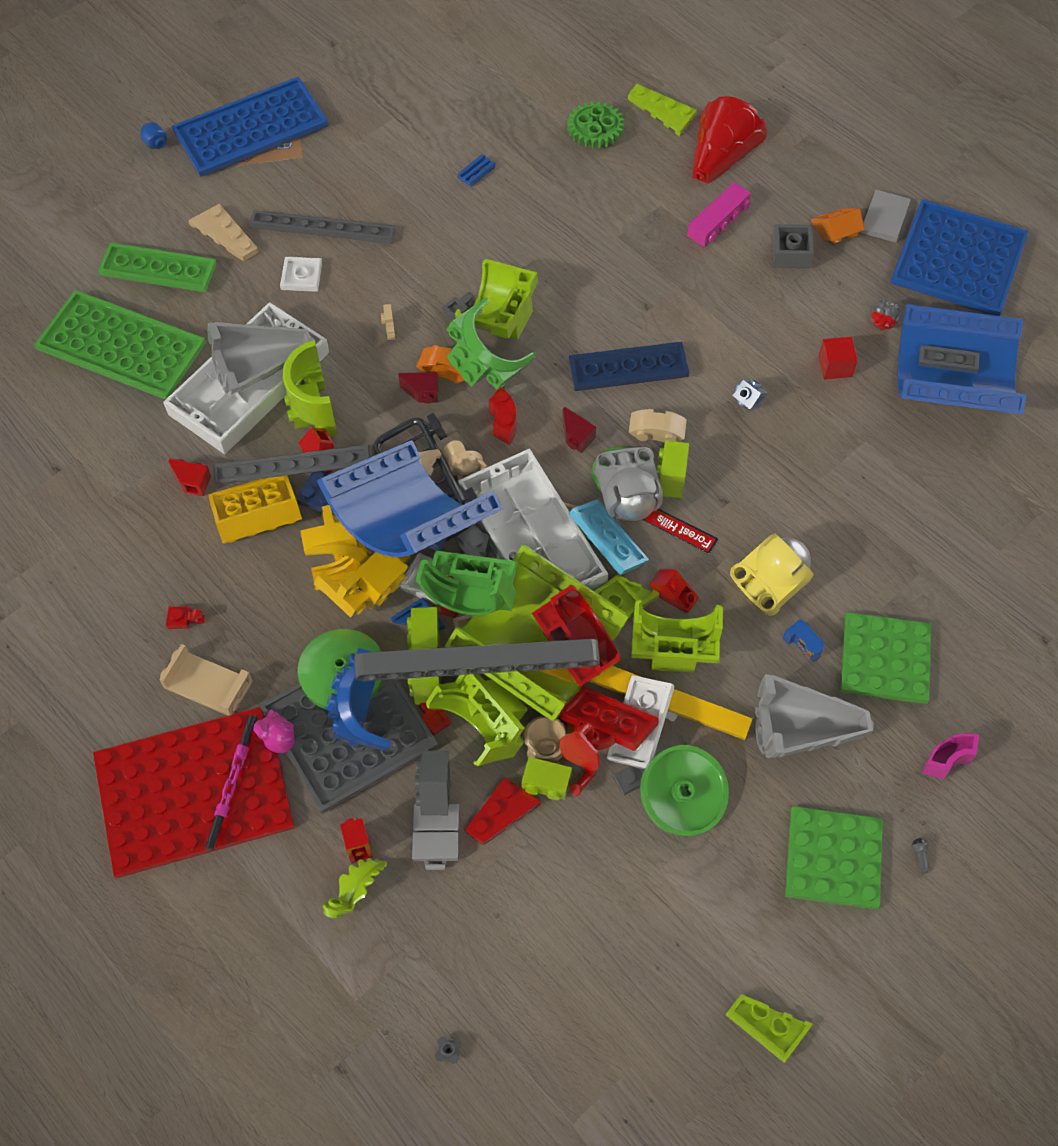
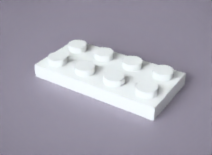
(650, 697)

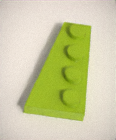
(671, 112)

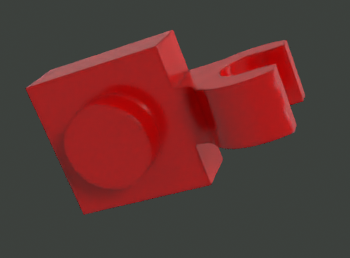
(180, 617)
(434, 718)

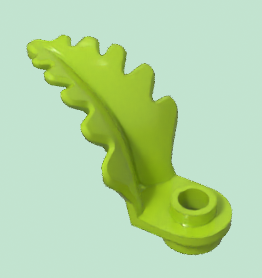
(352, 887)

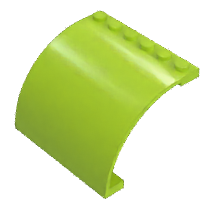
(535, 584)

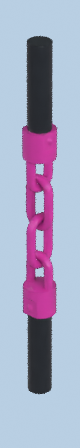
(221, 809)

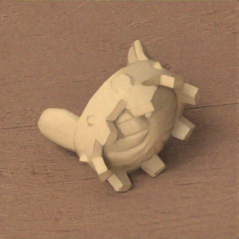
(461, 461)
(543, 739)

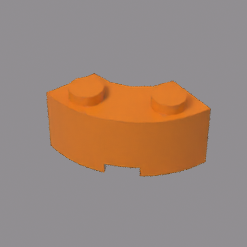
(435, 360)

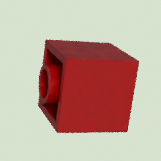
(837, 358)

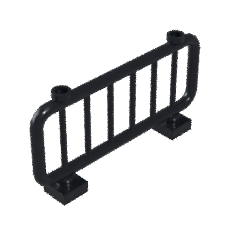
(428, 431)

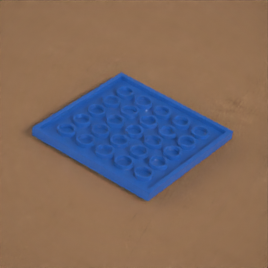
(960, 257)

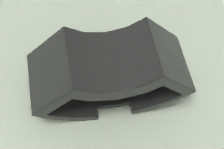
(474, 542)

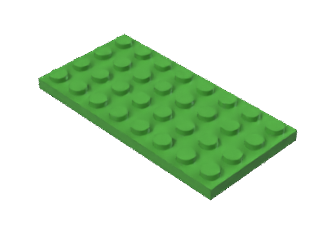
(120, 344)

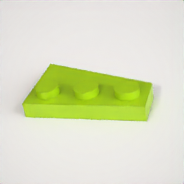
(772, 1029)

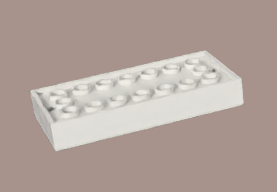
(226, 419)
(533, 517)

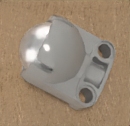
(628, 483)

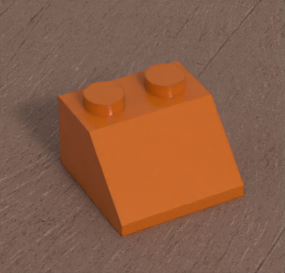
(839, 224)

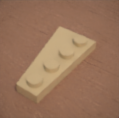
(224, 231)

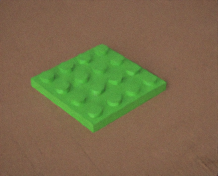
(886, 658)
(834, 858)

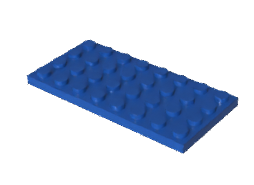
(249, 126)

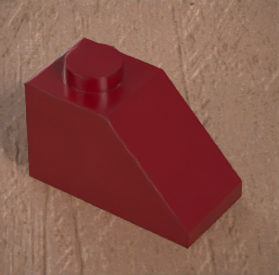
(420, 386)
(577, 430)

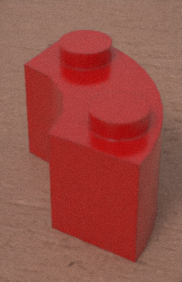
(504, 411)

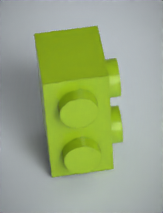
(546, 778)

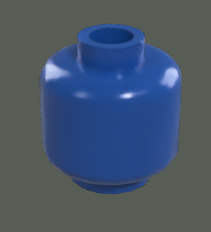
(153, 135)

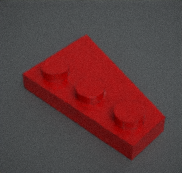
(500, 810)

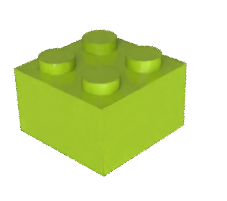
(672, 468)

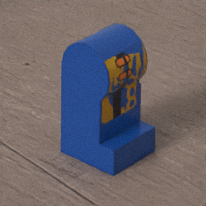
(805, 639)

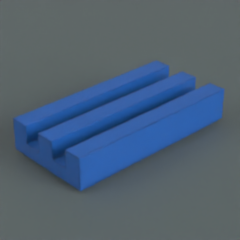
(474, 169)

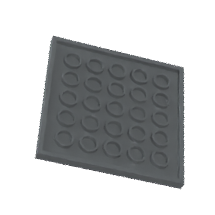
(340, 771)

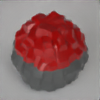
(885, 314)

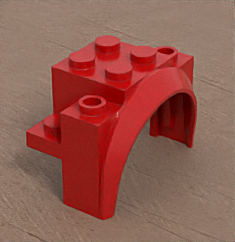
(571, 618)

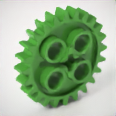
(595, 124)

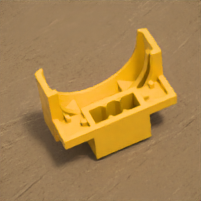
(334, 540)
(375, 577)

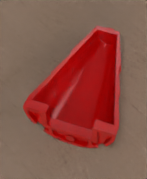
(725, 135)

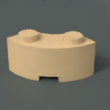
(657, 426)

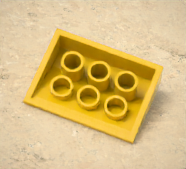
(254, 508)

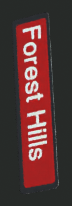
(681, 530)

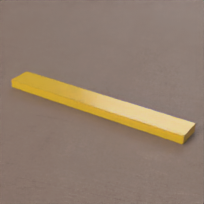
(684, 705)

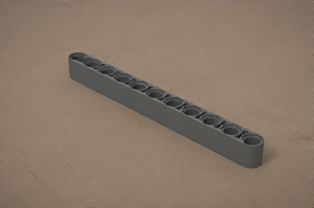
(476, 659)

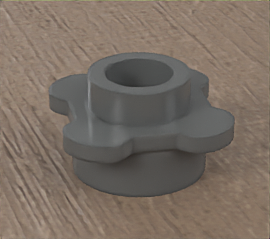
(451, 1056)

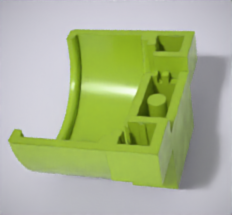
(509, 296)
(304, 399)

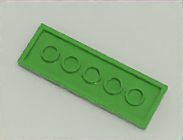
(157, 267)

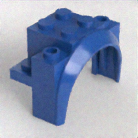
(349, 708)

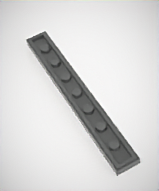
(322, 227)
(290, 464)

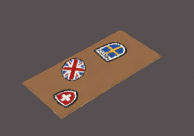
(282, 152)

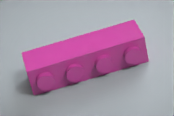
(719, 214)

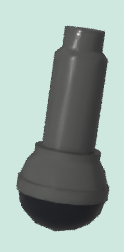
(920, 847)

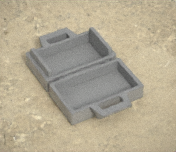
(436, 837)

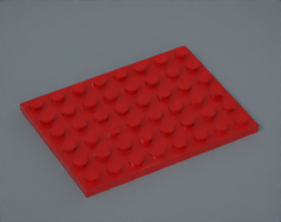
(167, 786)

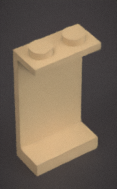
(205, 681)

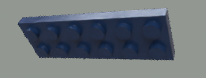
(628, 366)

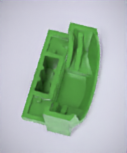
(474, 359)
(478, 584)

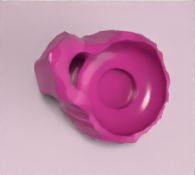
(275, 732)

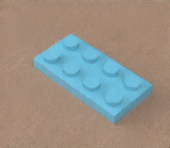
(608, 537)

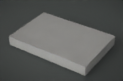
(885, 215)

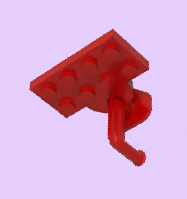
(598, 726)

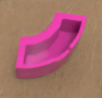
(951, 752)

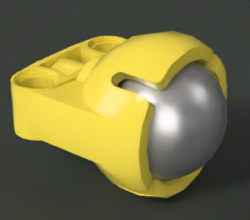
(774, 572)

